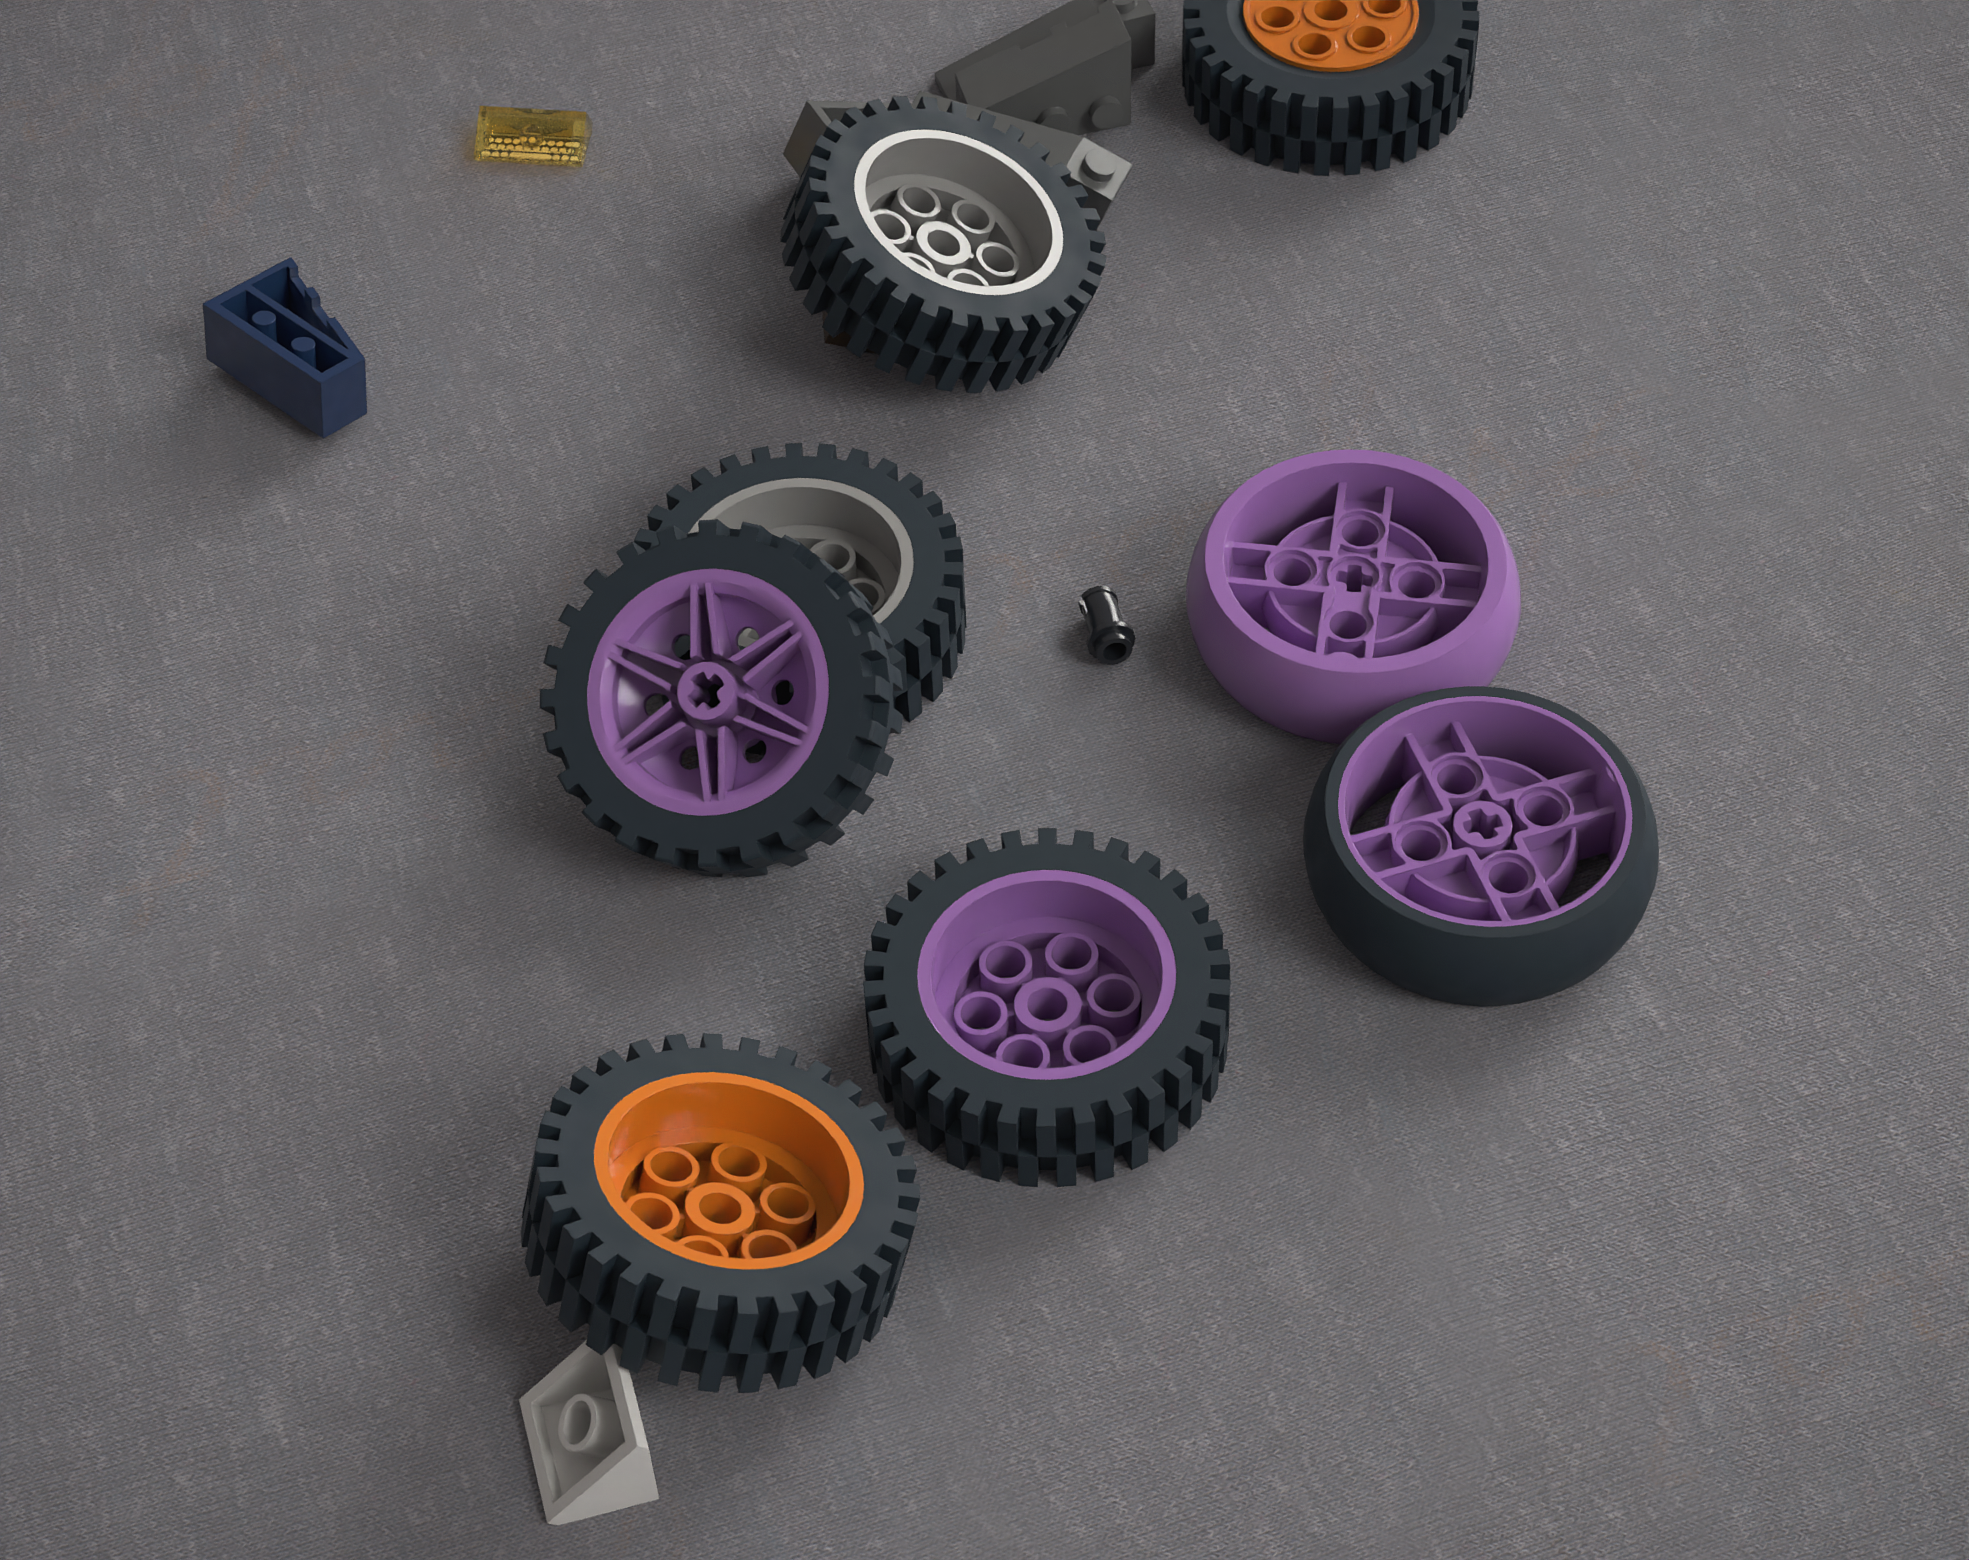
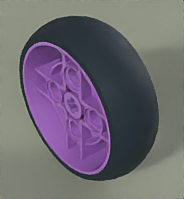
(1480, 845)

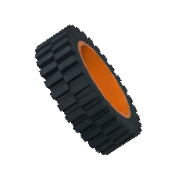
(1329, 76)
(718, 1212)

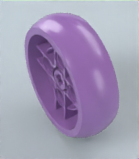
(1370, 588)

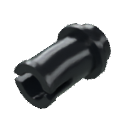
(1108, 637)

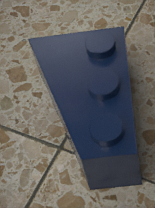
(287, 349)

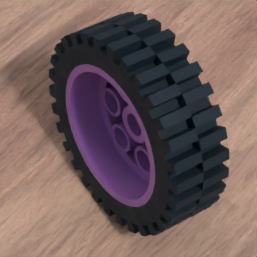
(1022, 1084)

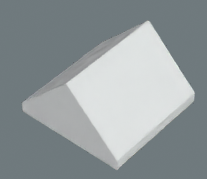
(588, 1438)

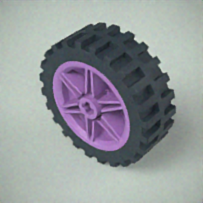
(818, 745)

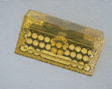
(532, 136)

